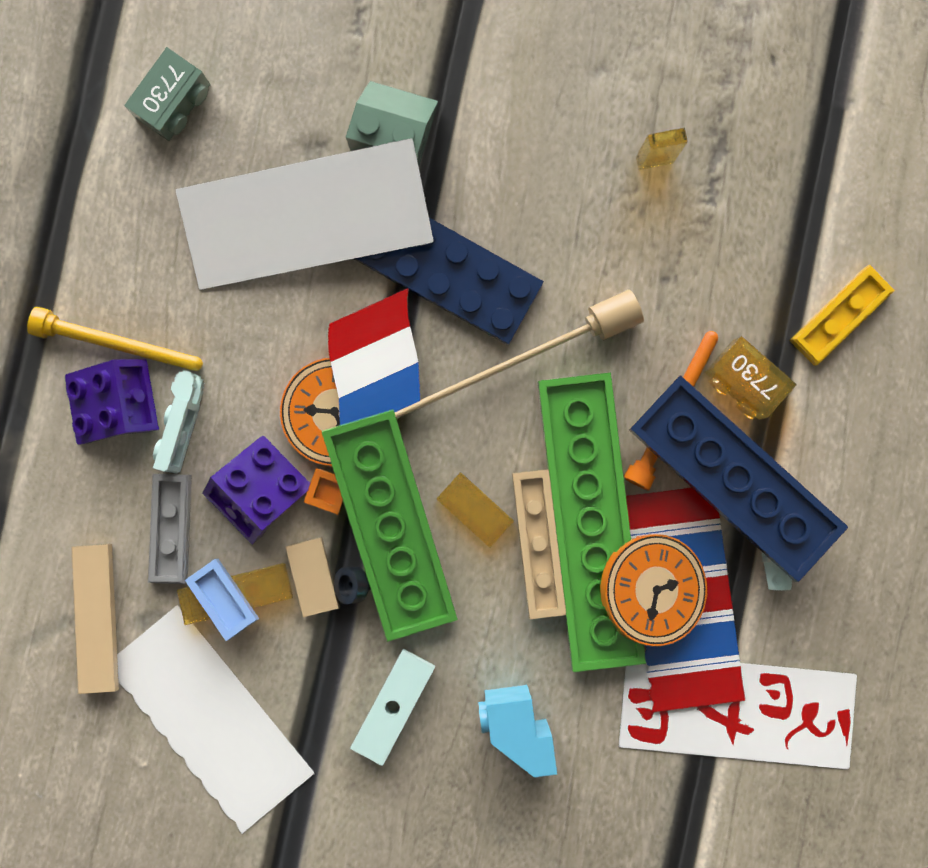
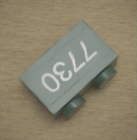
(168, 94)

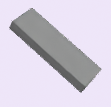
(169, 528)

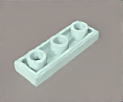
(383, 725)

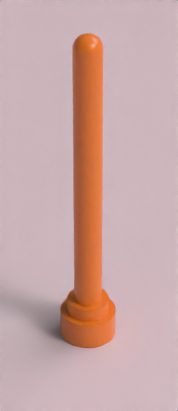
(642, 471)

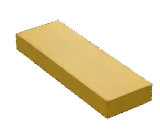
(842, 315)

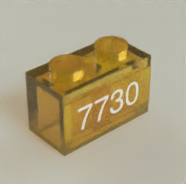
(749, 379)

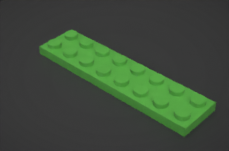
(587, 511)

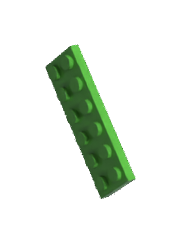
(389, 524)

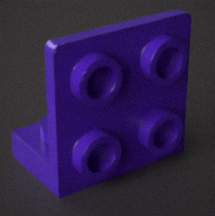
(111, 400)
(255, 488)

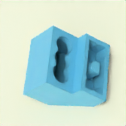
(515, 732)

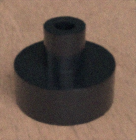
(351, 585)

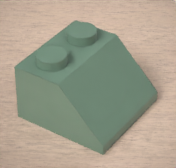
(390, 116)

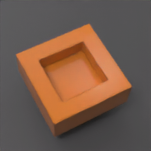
(324, 492)

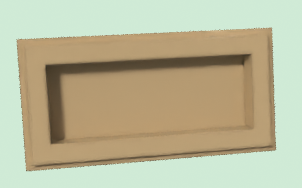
(312, 577)

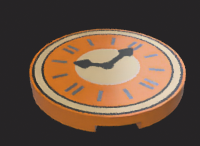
(309, 407)
(654, 589)

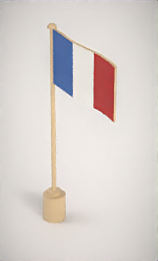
(379, 365)

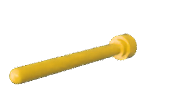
(44, 324)

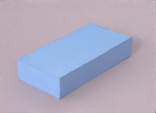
(221, 599)

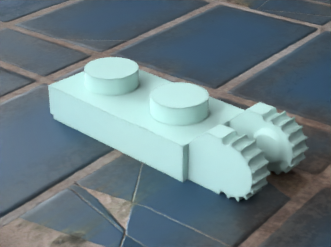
(179, 422)

